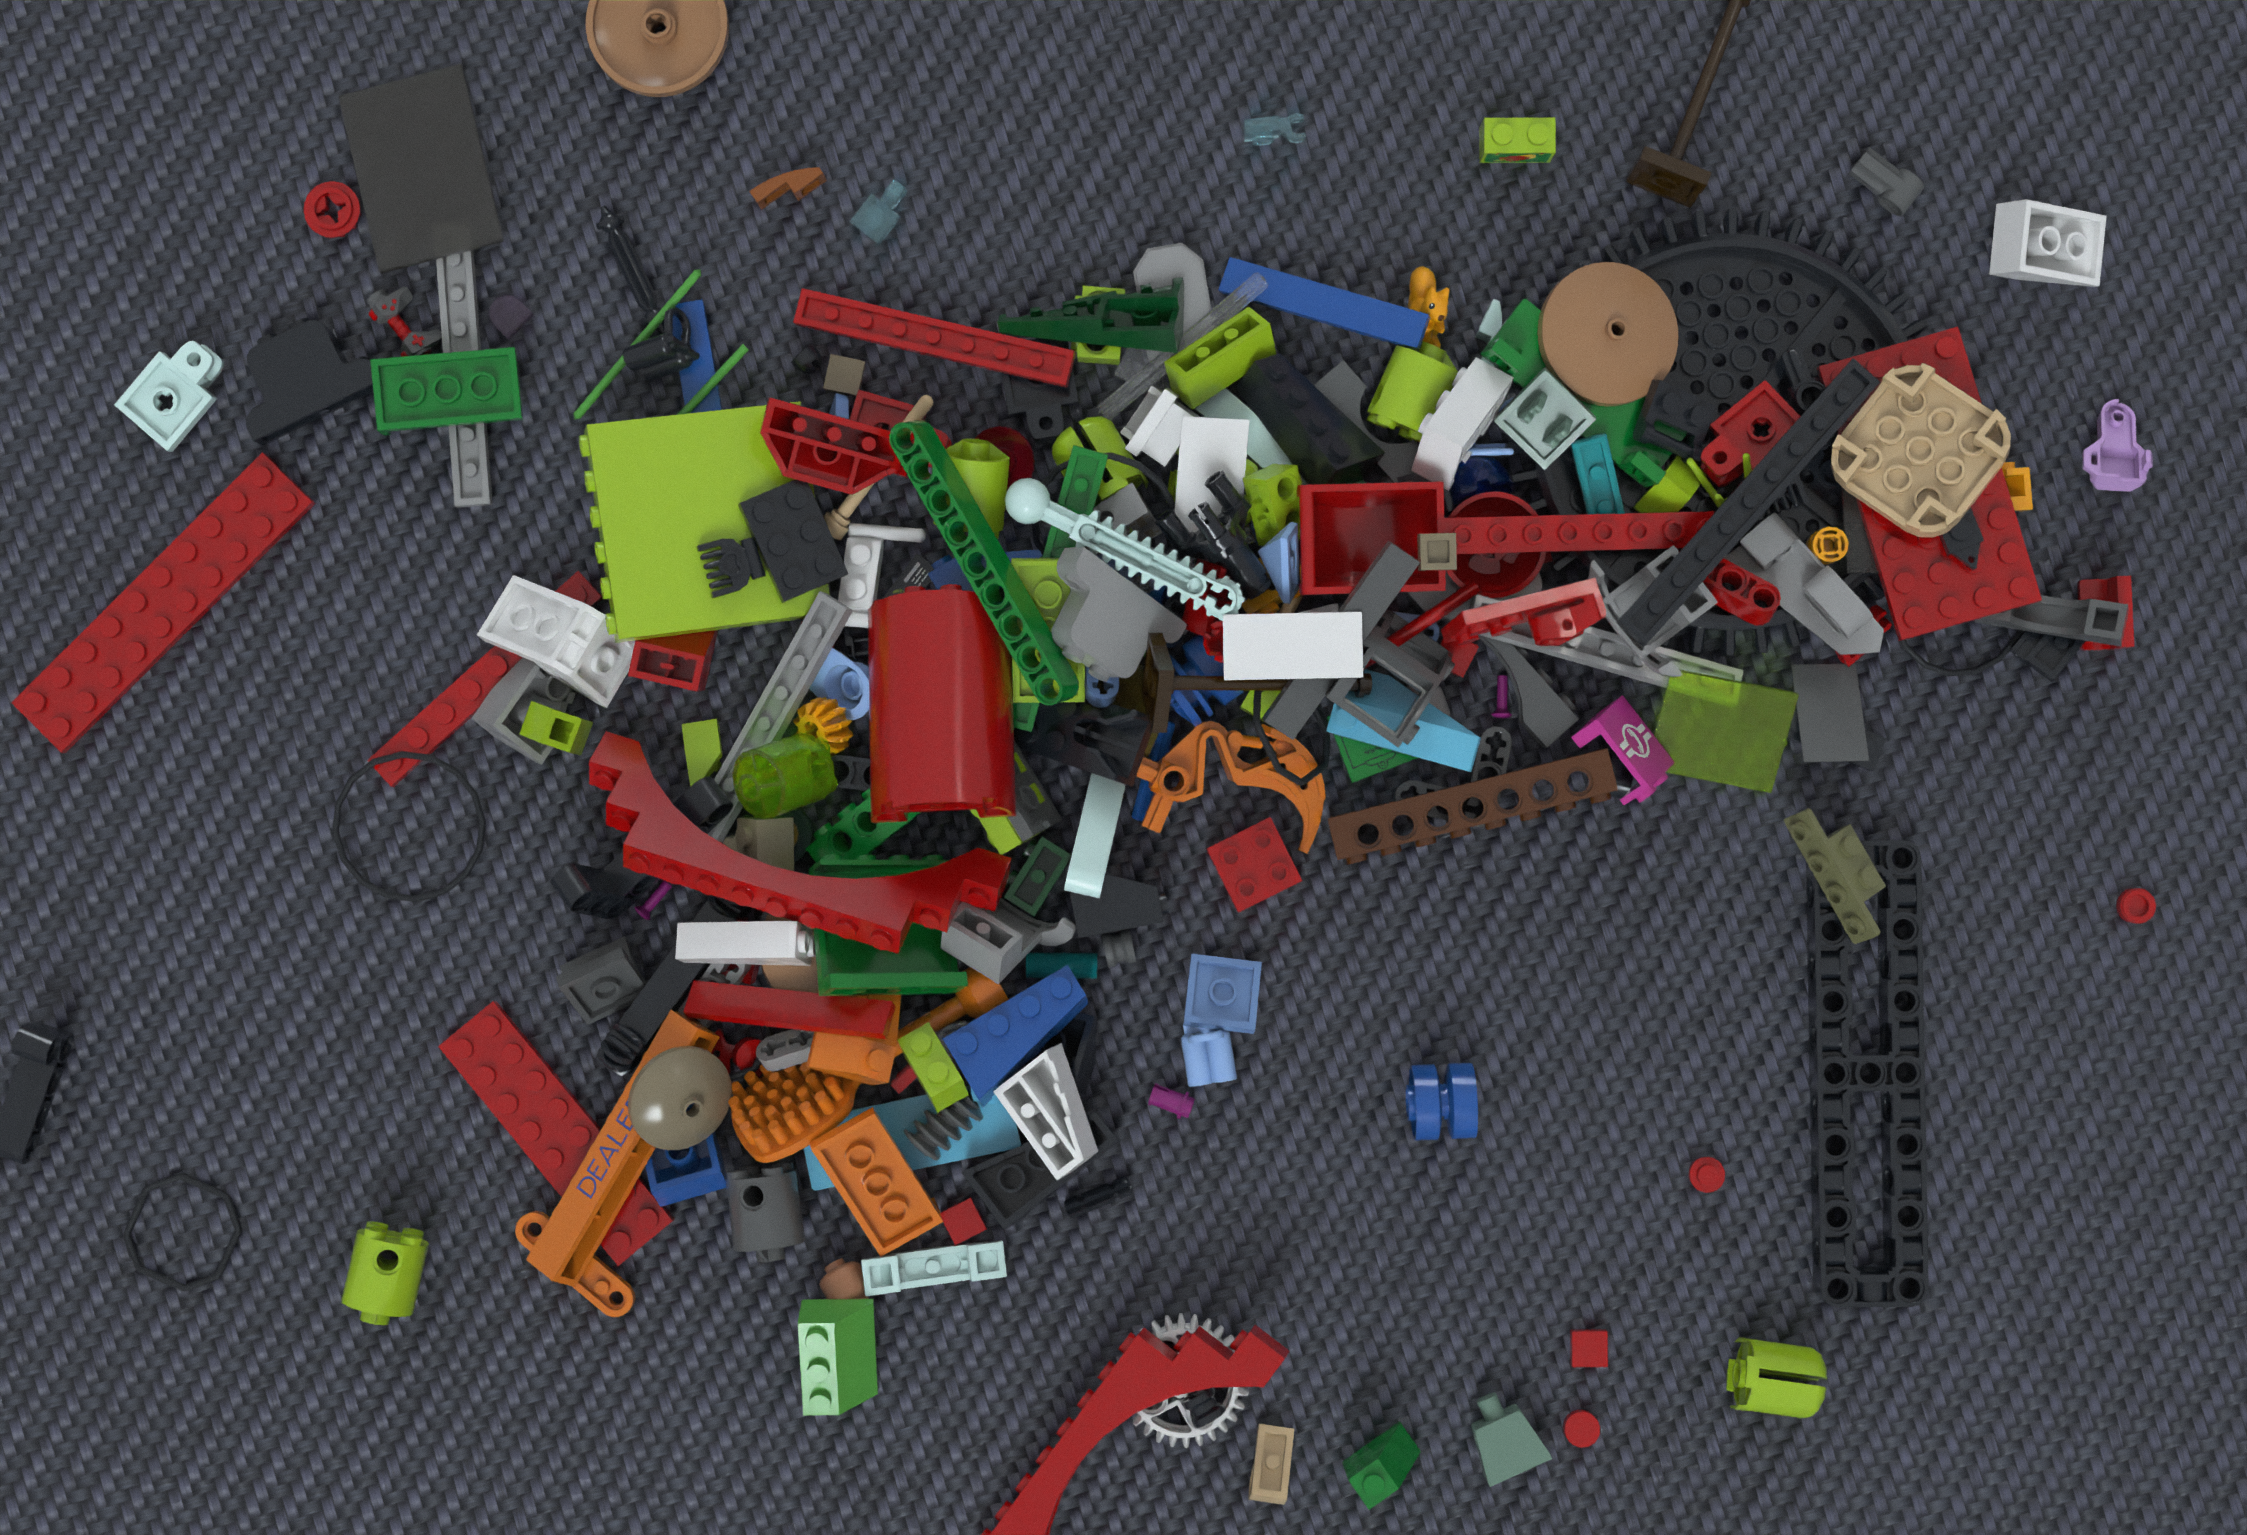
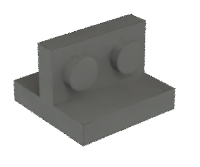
(602, 980)

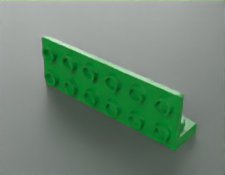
(1518, 354)

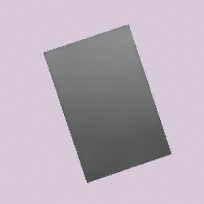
(1830, 713)

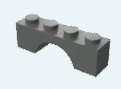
(1345, 392)
(2075, 619)

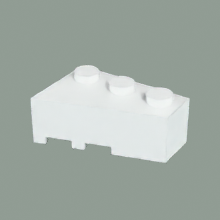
(1050, 1111)

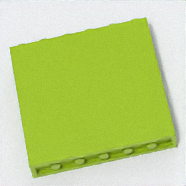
(659, 496)

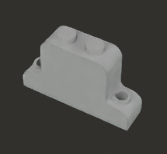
(1107, 617)

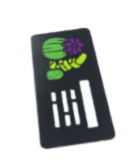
(914, 575)

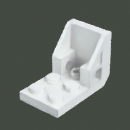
(560, 637)

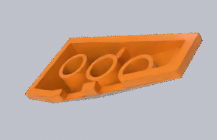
(857, 1057)

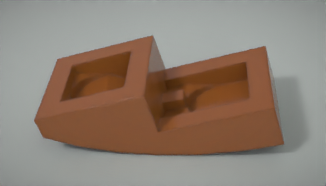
(799, 181)

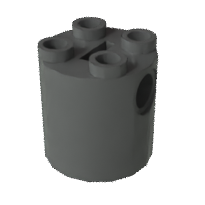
(765, 1209)

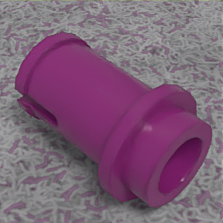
(1171, 1101)

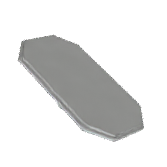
(1172, 261)

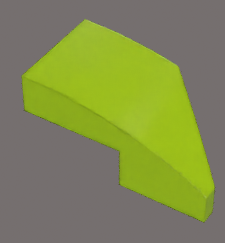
(702, 748)

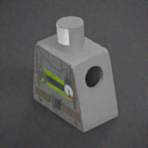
(1130, 509)

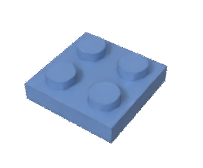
(1222, 993)

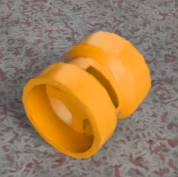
(1824, 549)

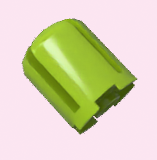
(1104, 438)
(1772, 1395)

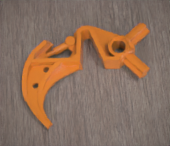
(1189, 761)

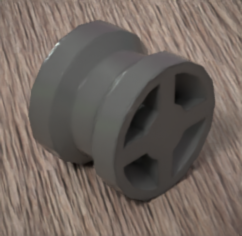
(1118, 947)

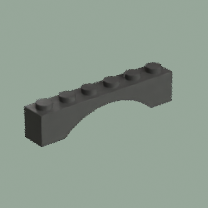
(1539, 707)

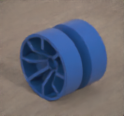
(1453, 1100)

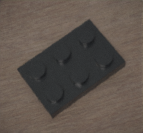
(793, 539)

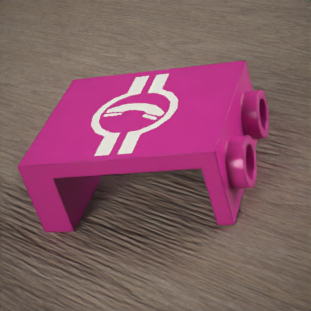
(1632, 744)

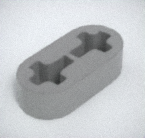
(784, 1049)

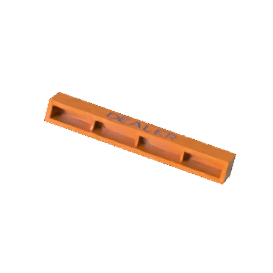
(606, 1171)

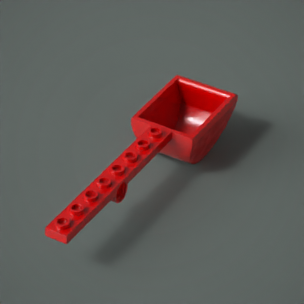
(1351, 523)

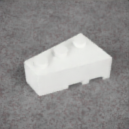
(1460, 420)

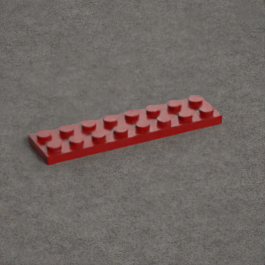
(544, 1118)

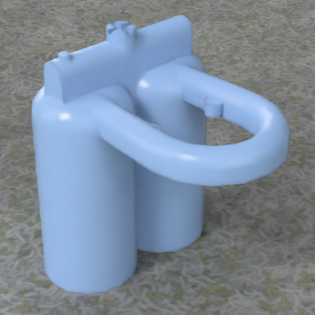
(1207, 1056)

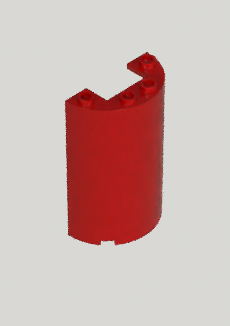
(939, 706)

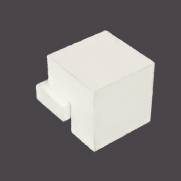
(1156, 425)

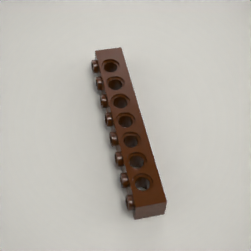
(1594, 764)

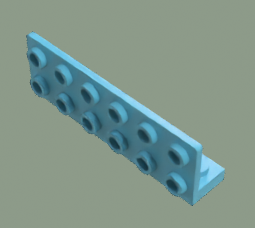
(991, 1135)

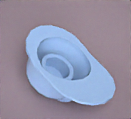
(844, 681)

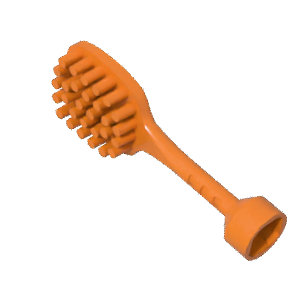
(800, 1104)

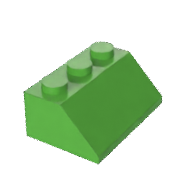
(837, 1354)

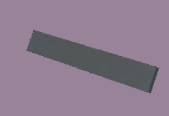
(1372, 598)

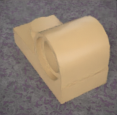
(1271, 1464)

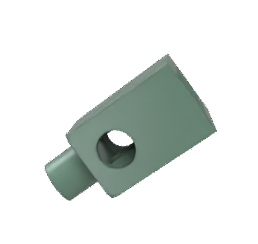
(1505, 1441)

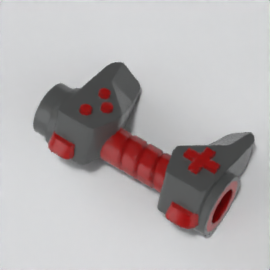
(386, 309)

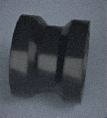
(1203, 1407)

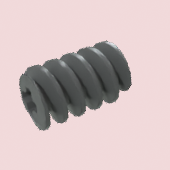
(944, 1124)

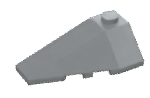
(509, 701)

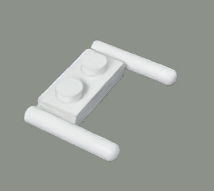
(864, 563)

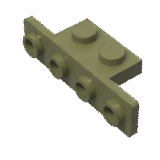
(1841, 871)

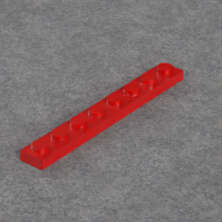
(934, 337)
(462, 698)

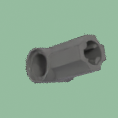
(1893, 186)

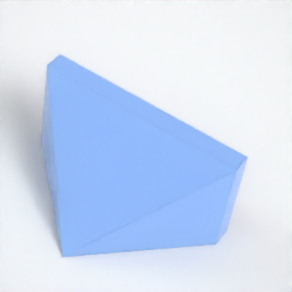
(1282, 561)

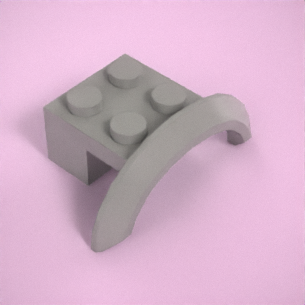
(1626, 594)
(999, 939)

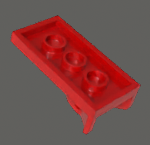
(1552, 615)

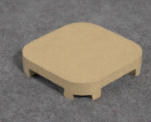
(1920, 451)

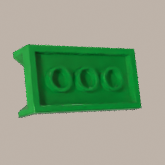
(446, 389)

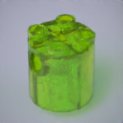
(784, 775)

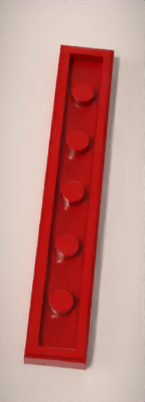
(790, 1009)

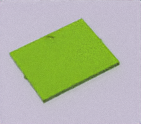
(1725, 729)

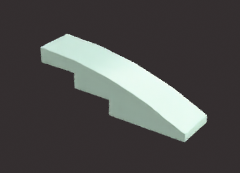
(1261, 446)

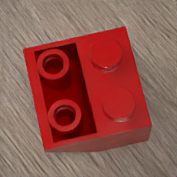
(675, 659)

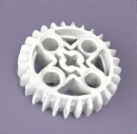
(1149, 1415)

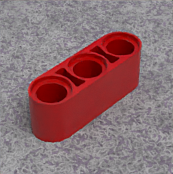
(1748, 588)

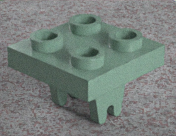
(1544, 418)

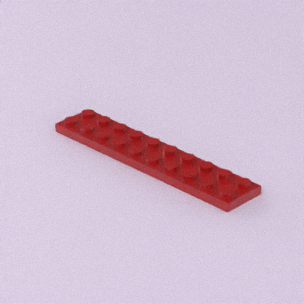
(163, 603)

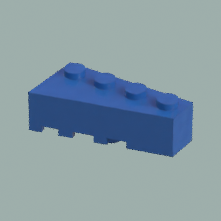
(1015, 1031)

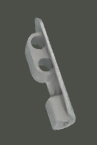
(1808, 588)

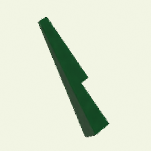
(1134, 320)

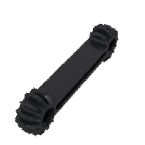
(663, 992)

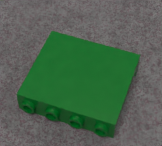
(857, 968)

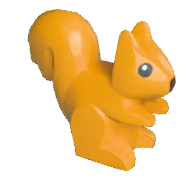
(1426, 300)

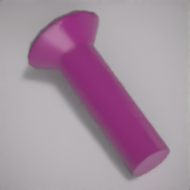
(1502, 695)
(653, 900)

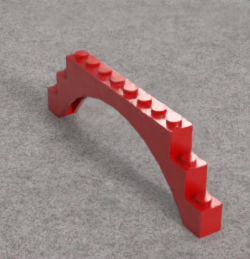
(861, 909)
(1140, 1379)

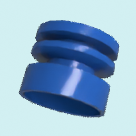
(1198, 664)

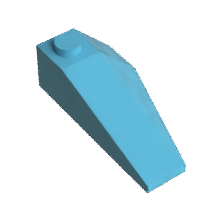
(1437, 740)

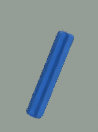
(1144, 793)

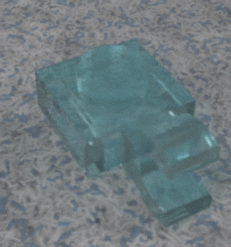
(1266, 129)
(877, 216)

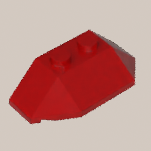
(826, 447)

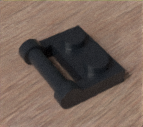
(1676, 410)

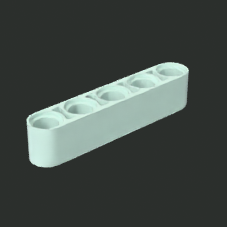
(1094, 836)

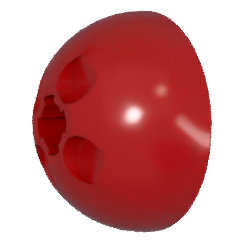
(1496, 573)

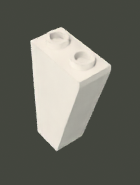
(745, 943)

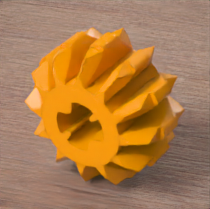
(825, 719)

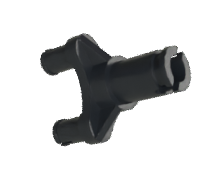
(1219, 537)

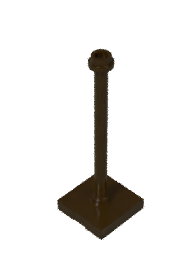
(1666, 173)
(1161, 682)

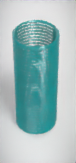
(1080, 965)

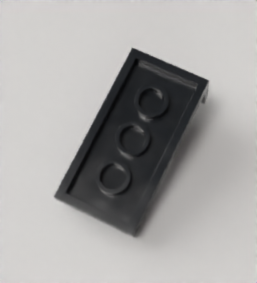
(1090, 738)

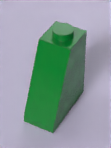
(1381, 1465)

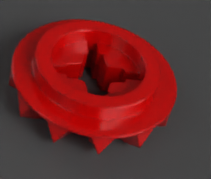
(317, 204)

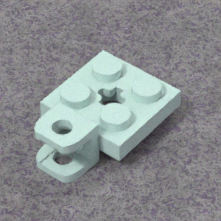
(183, 379)

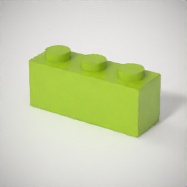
(1219, 357)

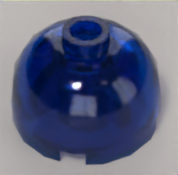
(1479, 476)

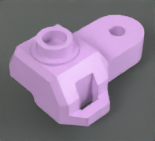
(2116, 456)

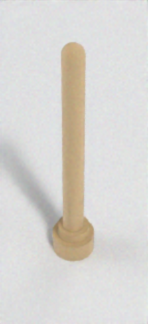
(839, 518)

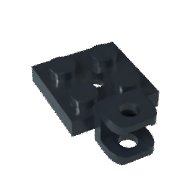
(1041, 401)

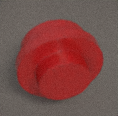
(1706, 1174)

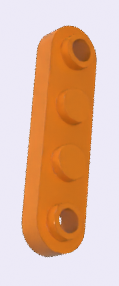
(598, 1279)

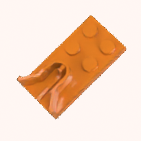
(876, 1182)

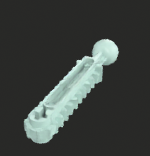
(1030, 502)

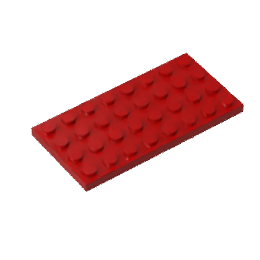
(1918, 578)

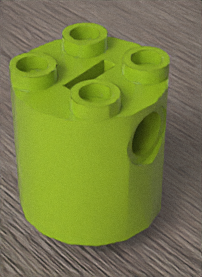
(1411, 389)
(985, 475)
(383, 1285)

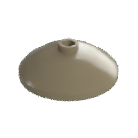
(668, 1087)

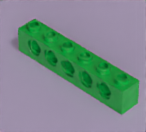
(857, 824)

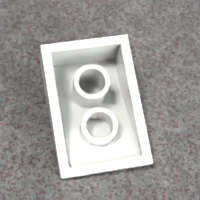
(2047, 243)

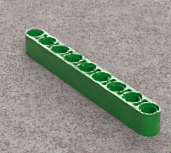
(998, 570)

